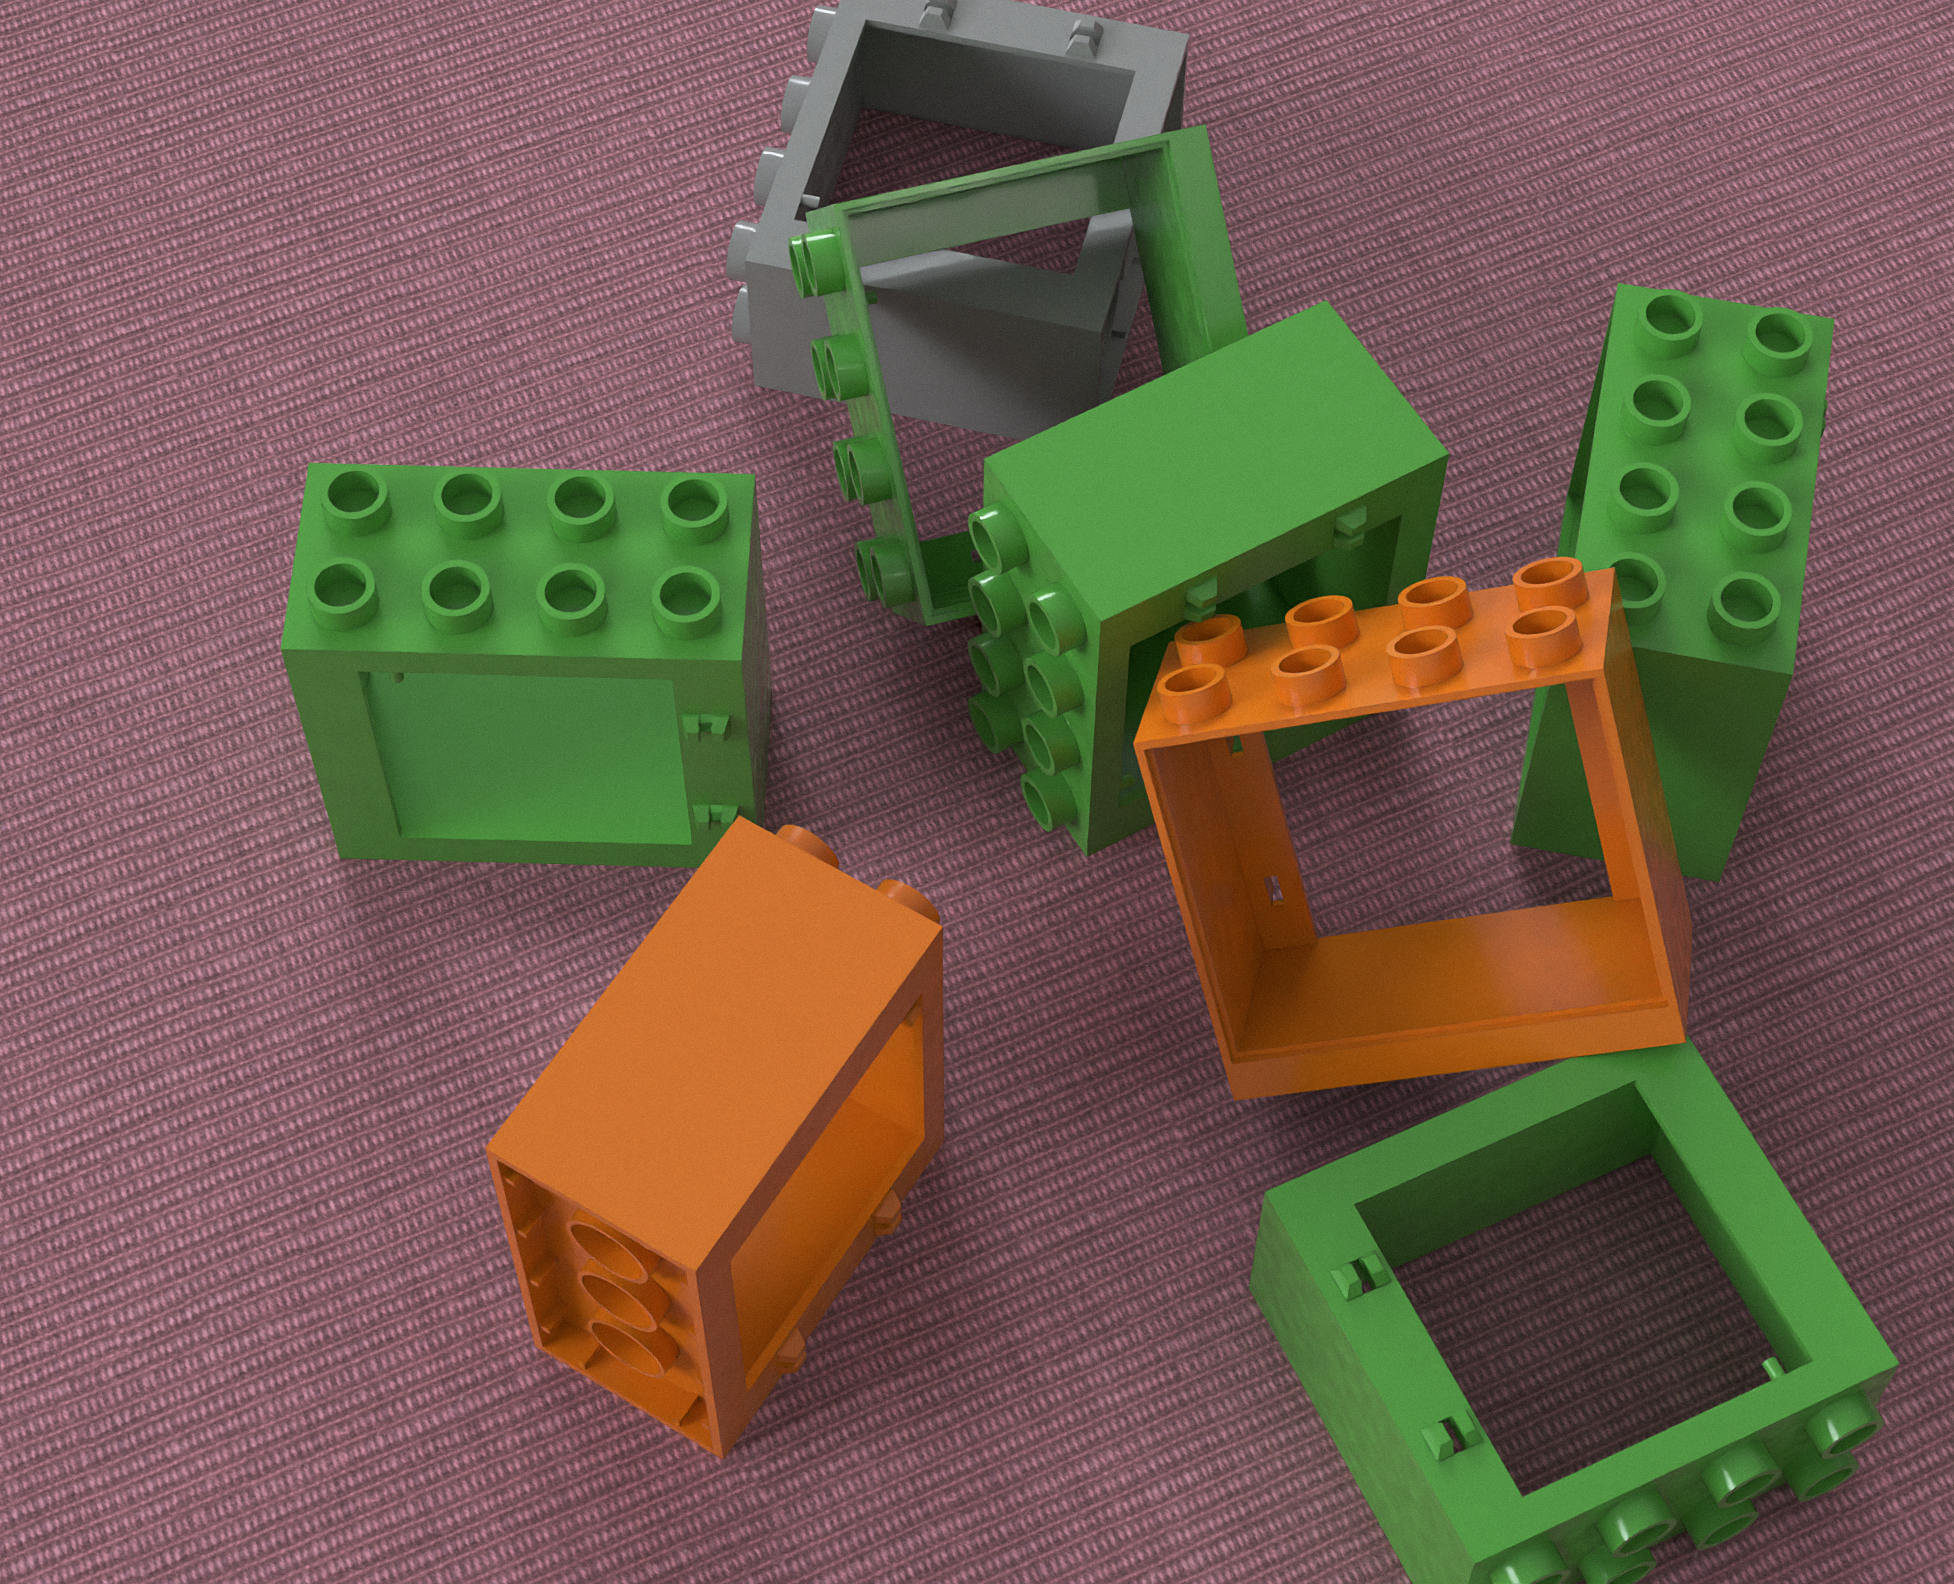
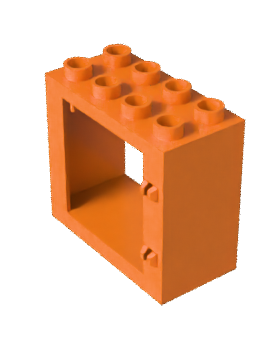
(1433, 993)
(728, 1131)

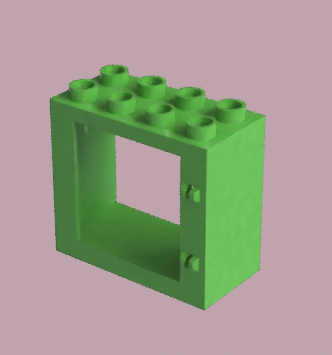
(1186, 274)
(1190, 498)
(1703, 503)
(531, 661)
(1391, 1391)

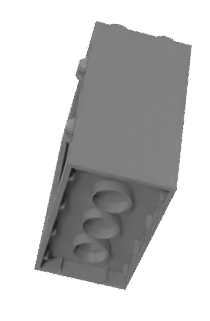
(955, 330)

